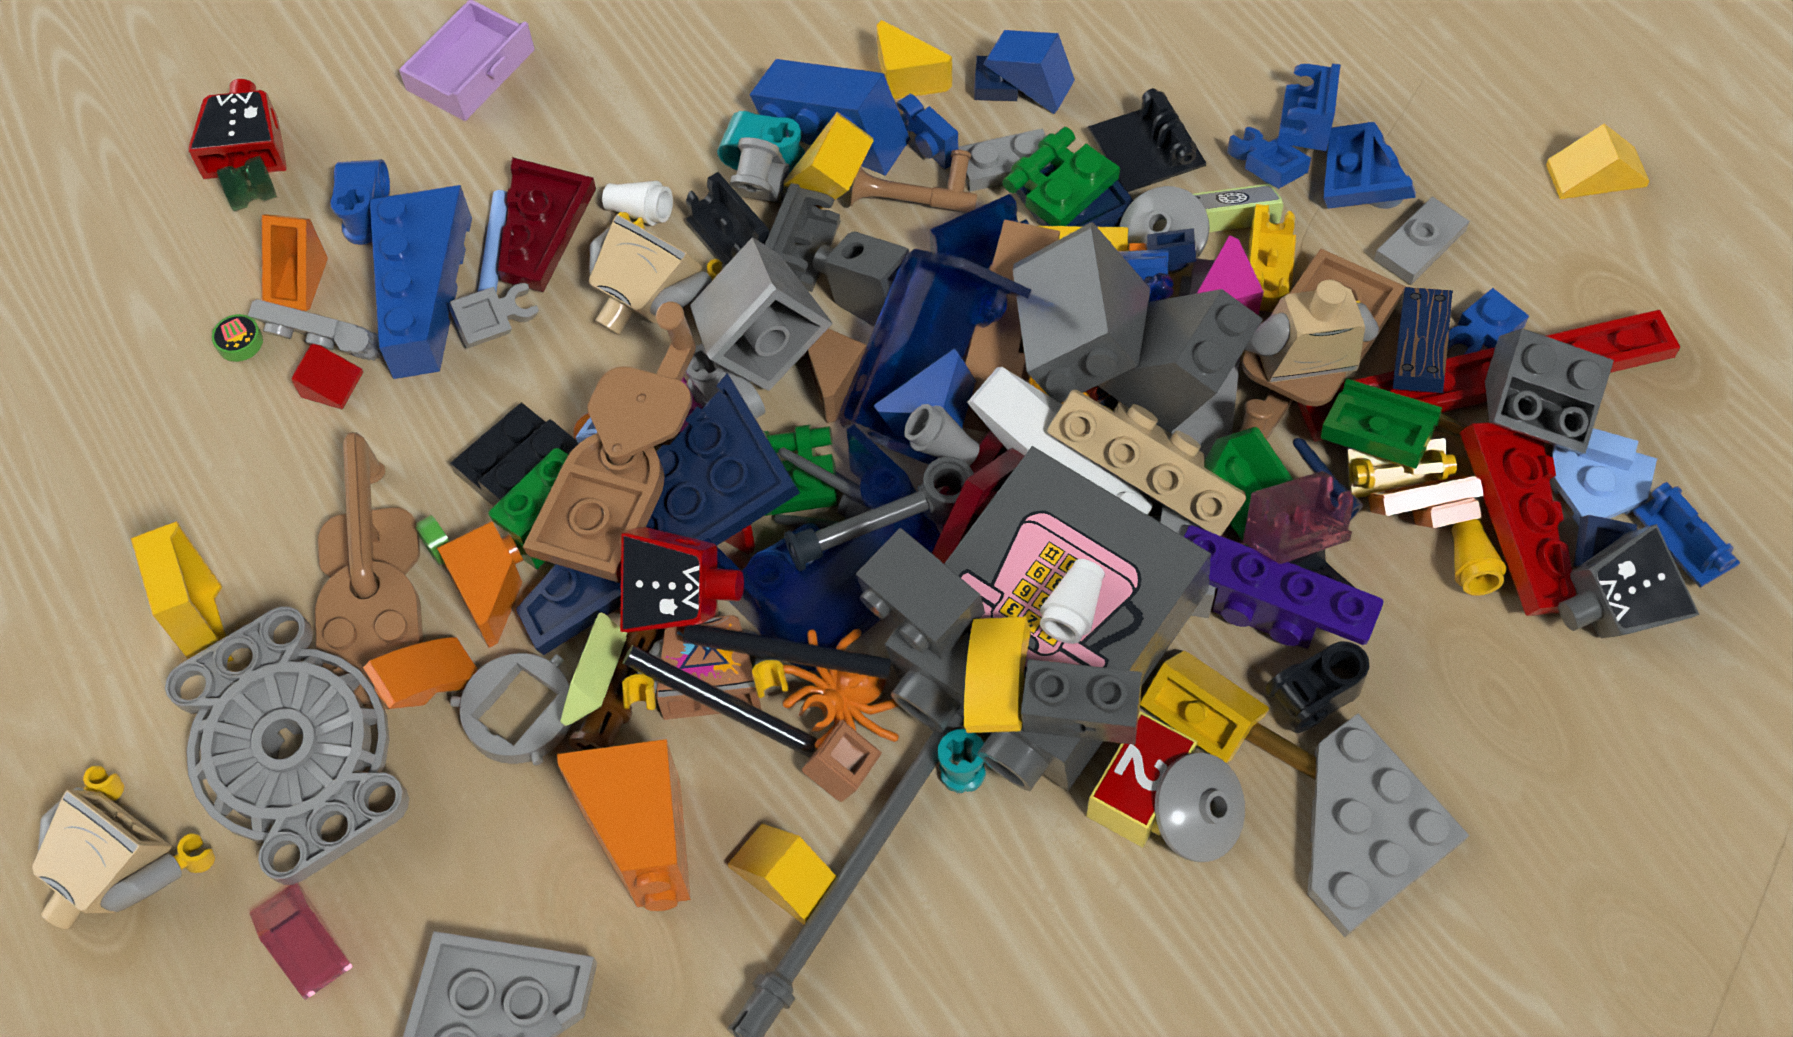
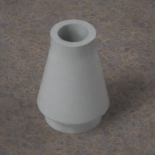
(938, 434)

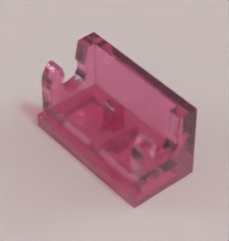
(1297, 518)

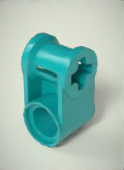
(762, 127)

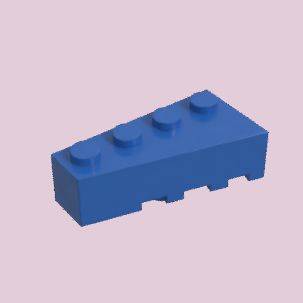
(416, 269)

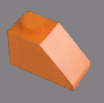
(485, 577)

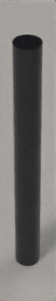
(788, 651)
(720, 701)

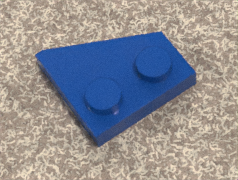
(1363, 168)

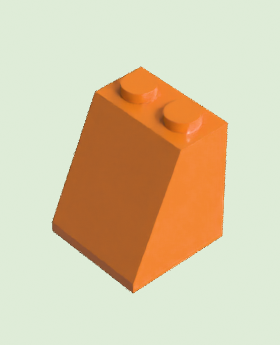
(636, 815)

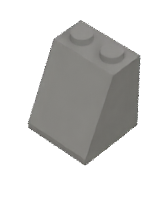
(758, 316)

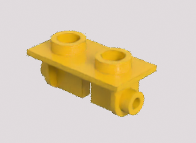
(1376, 474)

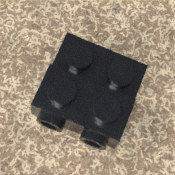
(509, 452)

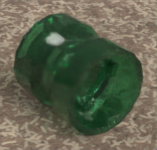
(237, 188)

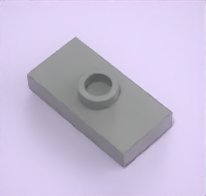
(1421, 240)

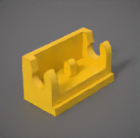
(1272, 255)

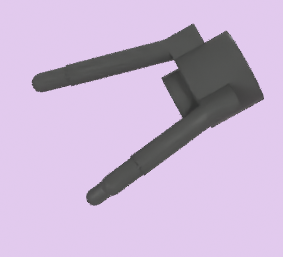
(851, 501)

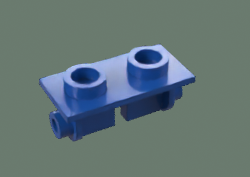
(1688, 538)

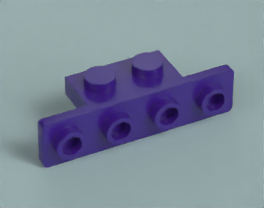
(1283, 597)

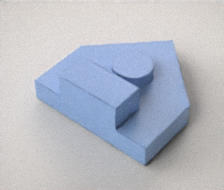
(1605, 479)

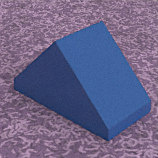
(1033, 65)
(942, 384)

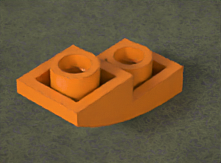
(420, 671)

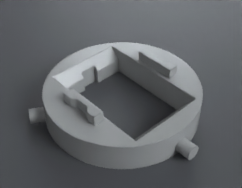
(490, 684)

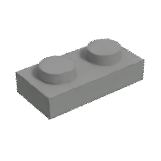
(994, 158)

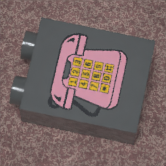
(1016, 560)

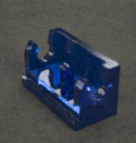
(975, 232)

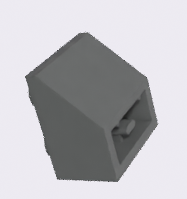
(1546, 389)

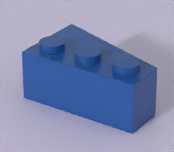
(816, 92)

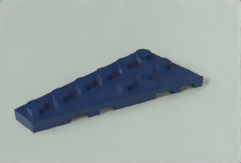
(715, 485)

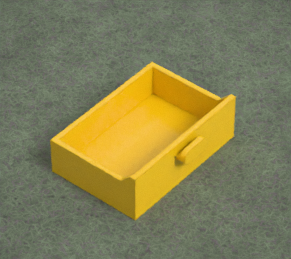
(180, 588)

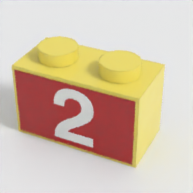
(1128, 787)

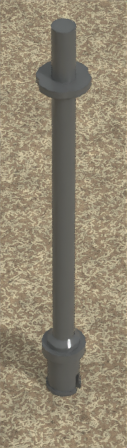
(775, 988)

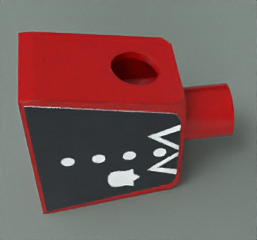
(236, 129)
(671, 580)

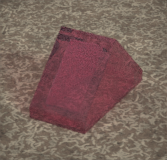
(299, 940)

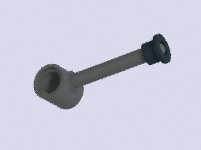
(937, 507)

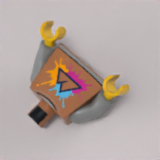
(732, 672)

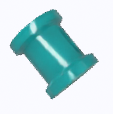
(958, 746)

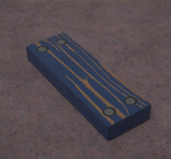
(1423, 340)

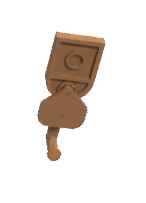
(1372, 289)
(601, 500)
(366, 554)

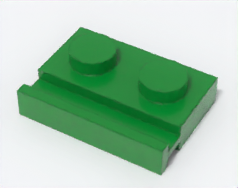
(1381, 423)

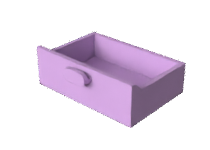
(467, 59)

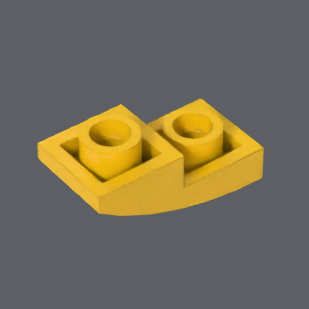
(995, 674)

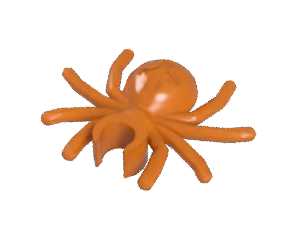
(840, 694)

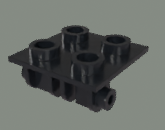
(1148, 143)

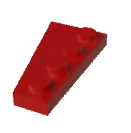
(1523, 513)

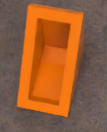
(291, 261)

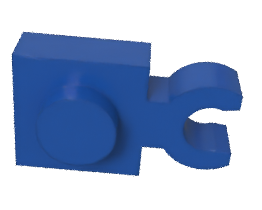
(933, 133)
(1268, 160)
(1486, 321)

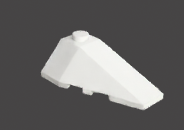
(1021, 419)

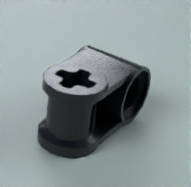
(1311, 689)

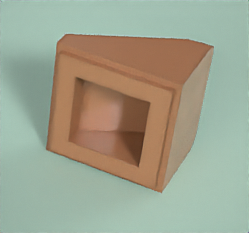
(841, 761)

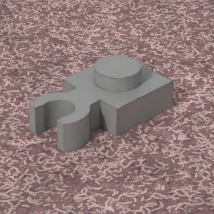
(486, 317)

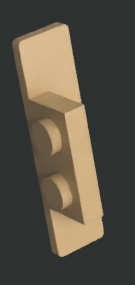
(1148, 458)

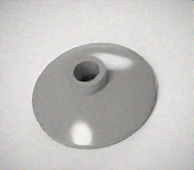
(1169, 203)
(1185, 812)

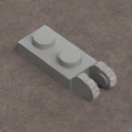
(319, 329)

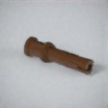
(612, 710)

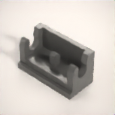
(802, 230)

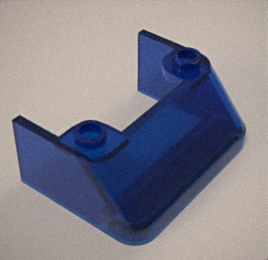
(924, 317)
(827, 593)

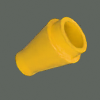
(1476, 561)

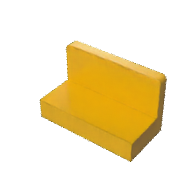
(1203, 705)

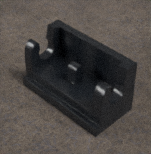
(723, 220)

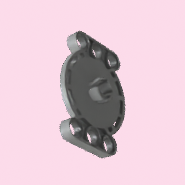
(241, 743)

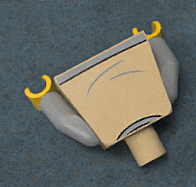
(642, 273)
(1313, 334)
(104, 856)

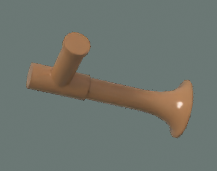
(951, 198)

